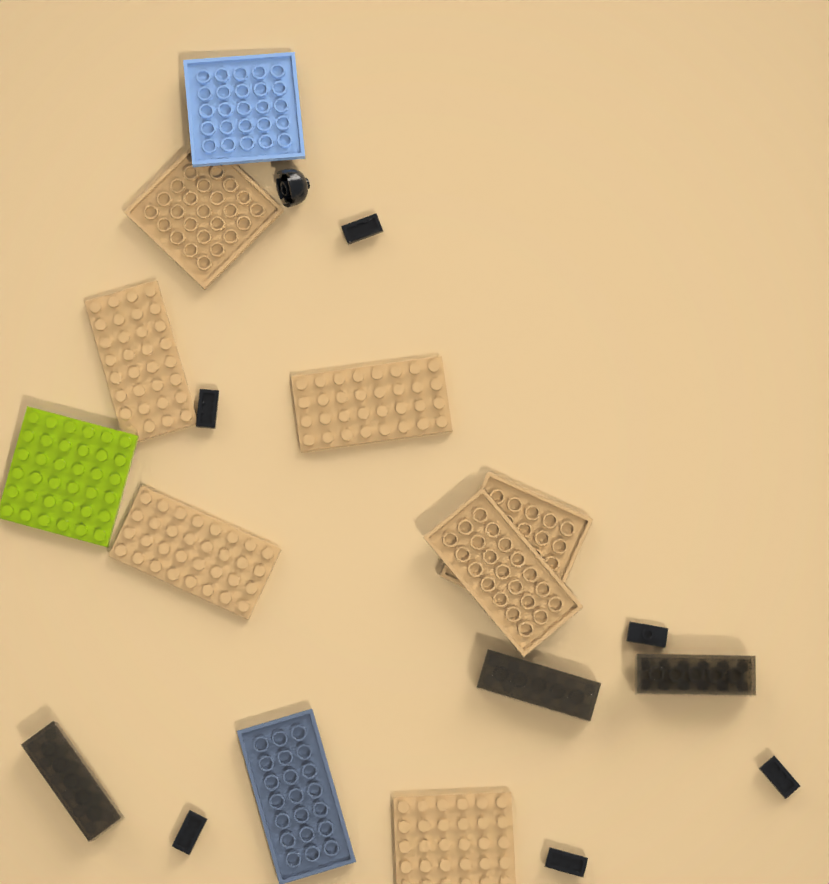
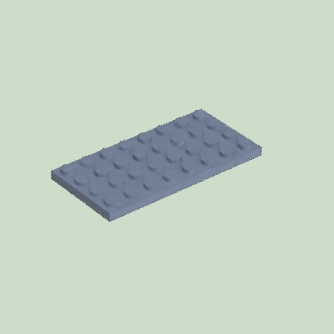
(296, 796)

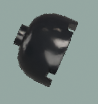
(292, 186)

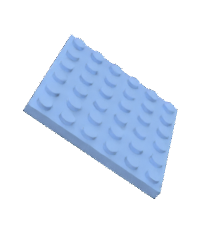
(243, 109)

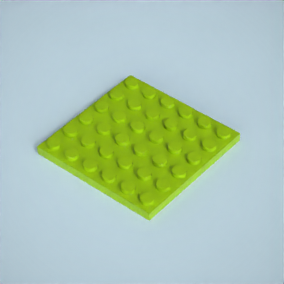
(67, 476)

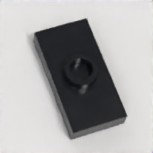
(362, 229)
(207, 408)
(647, 634)
(779, 777)
(189, 832)
(566, 862)

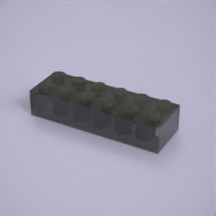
(695, 675)
(538, 685)
(72, 781)

